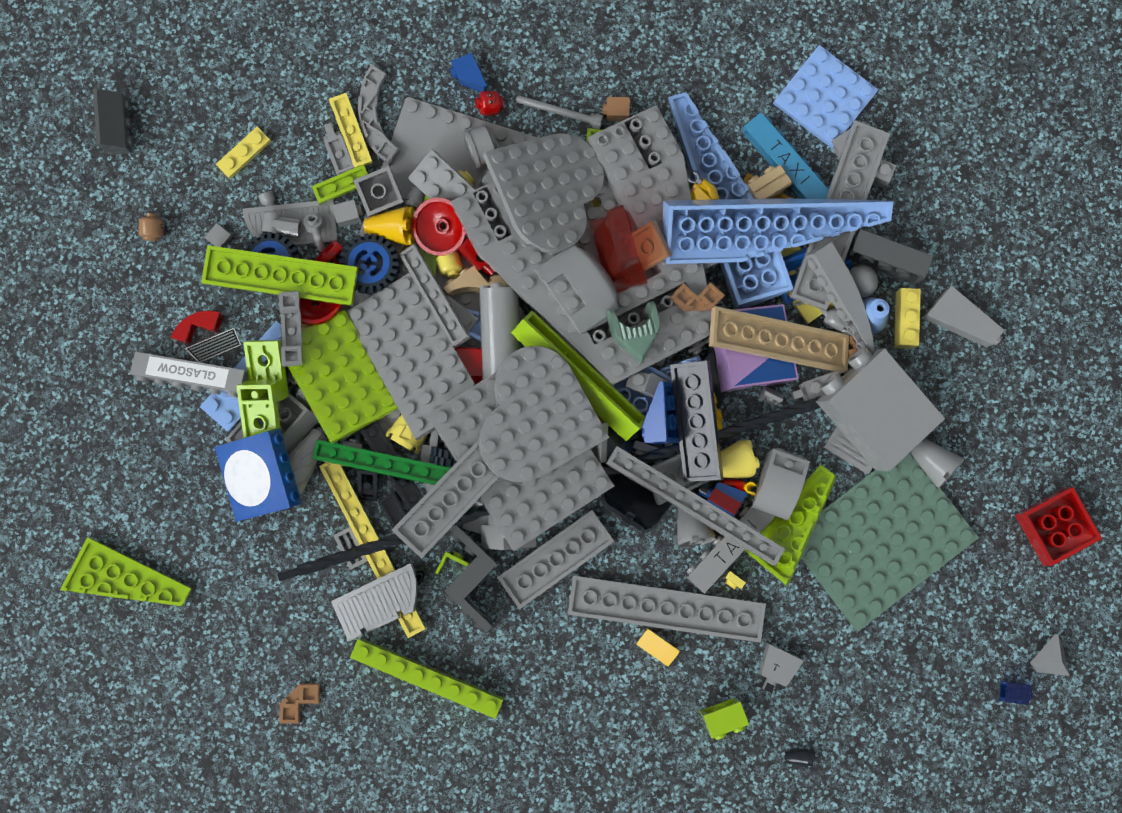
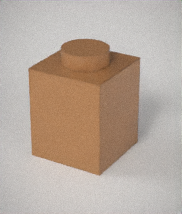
(616, 108)

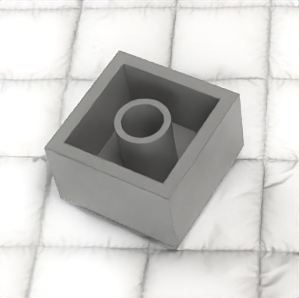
(379, 191)

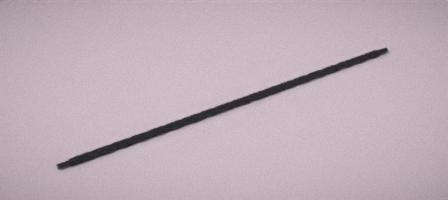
(478, 512)

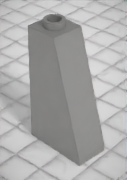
(964, 318)

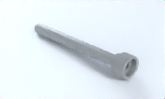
(593, 120)

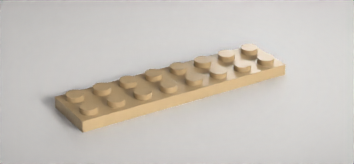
(778, 340)

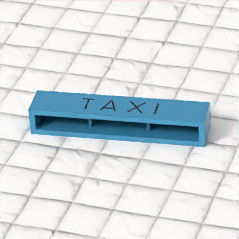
(778, 151)

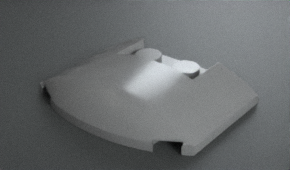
(579, 287)

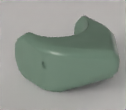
(635, 340)

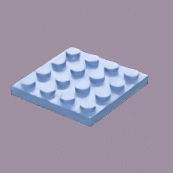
(825, 96)

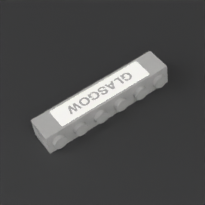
(187, 373)

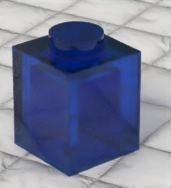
(1015, 692)

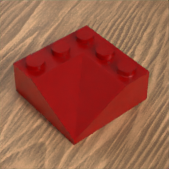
(1058, 526)

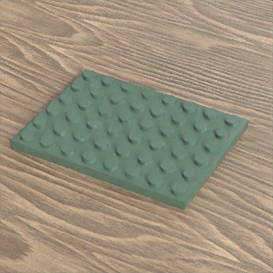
(884, 540)

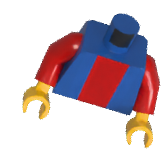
(727, 494)

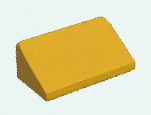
(657, 647)

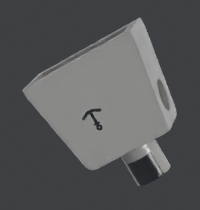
(778, 667)

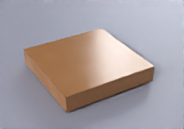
(651, 245)

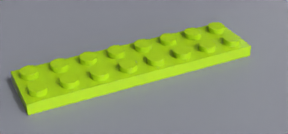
(279, 274)

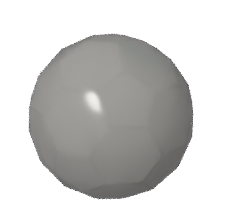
(865, 280)

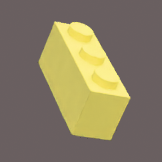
(907, 318)

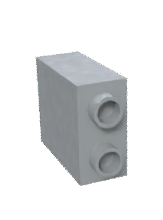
(878, 408)

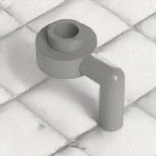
(313, 223)

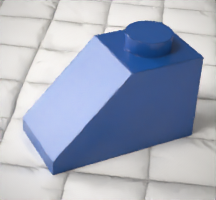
(468, 73)

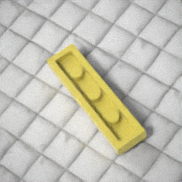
(350, 130)

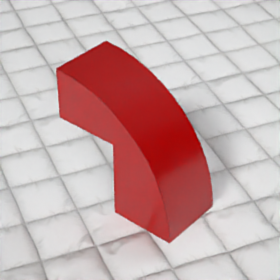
(204, 319)

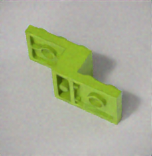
(263, 388)

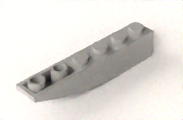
(842, 292)

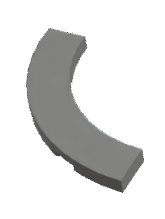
(369, 117)

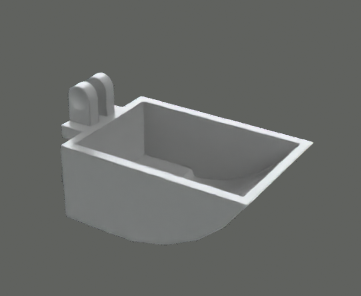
(780, 483)

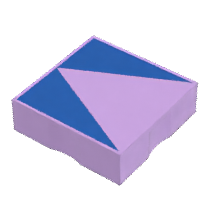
(745, 370)

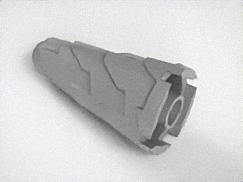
(301, 458)

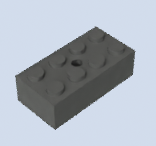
(889, 256)

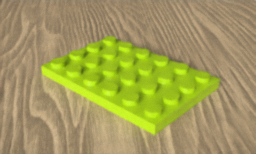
(340, 379)

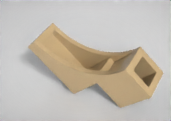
(469, 281)

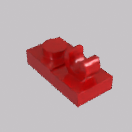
(330, 253)

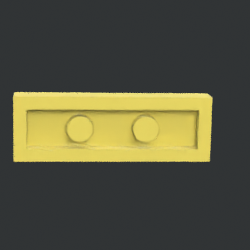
(243, 152)

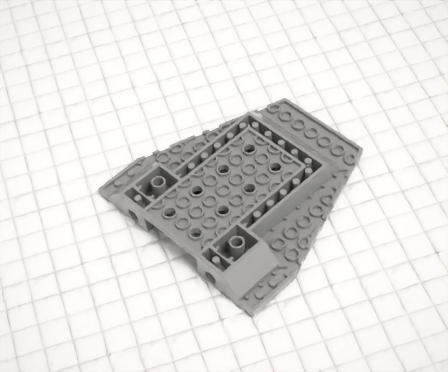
(639, 172)

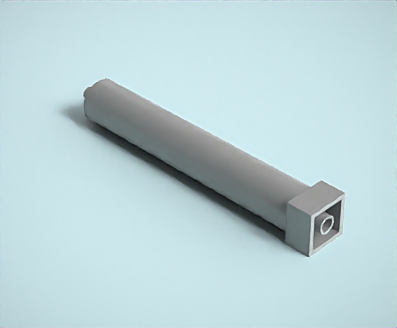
(498, 319)

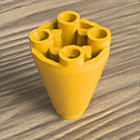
(392, 225)

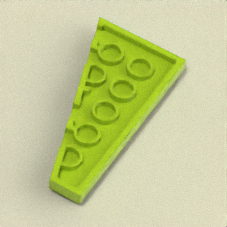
(796, 531)
(113, 574)

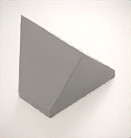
(1051, 658)

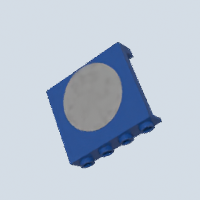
(258, 475)

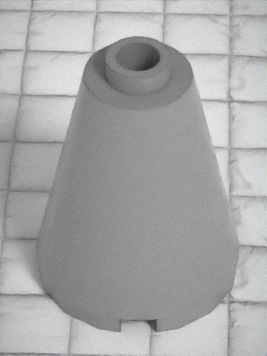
(936, 461)
(692, 531)

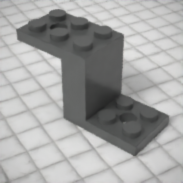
(470, 579)

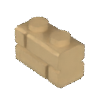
(770, 184)

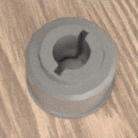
(479, 141)

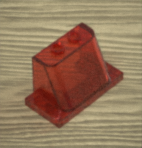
(618, 249)

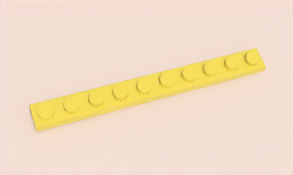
(365, 533)

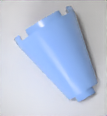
(877, 313)

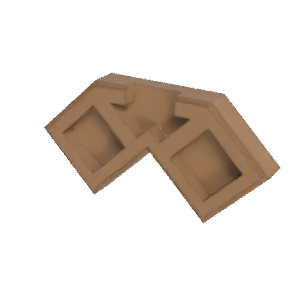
(689, 301)
(303, 694)

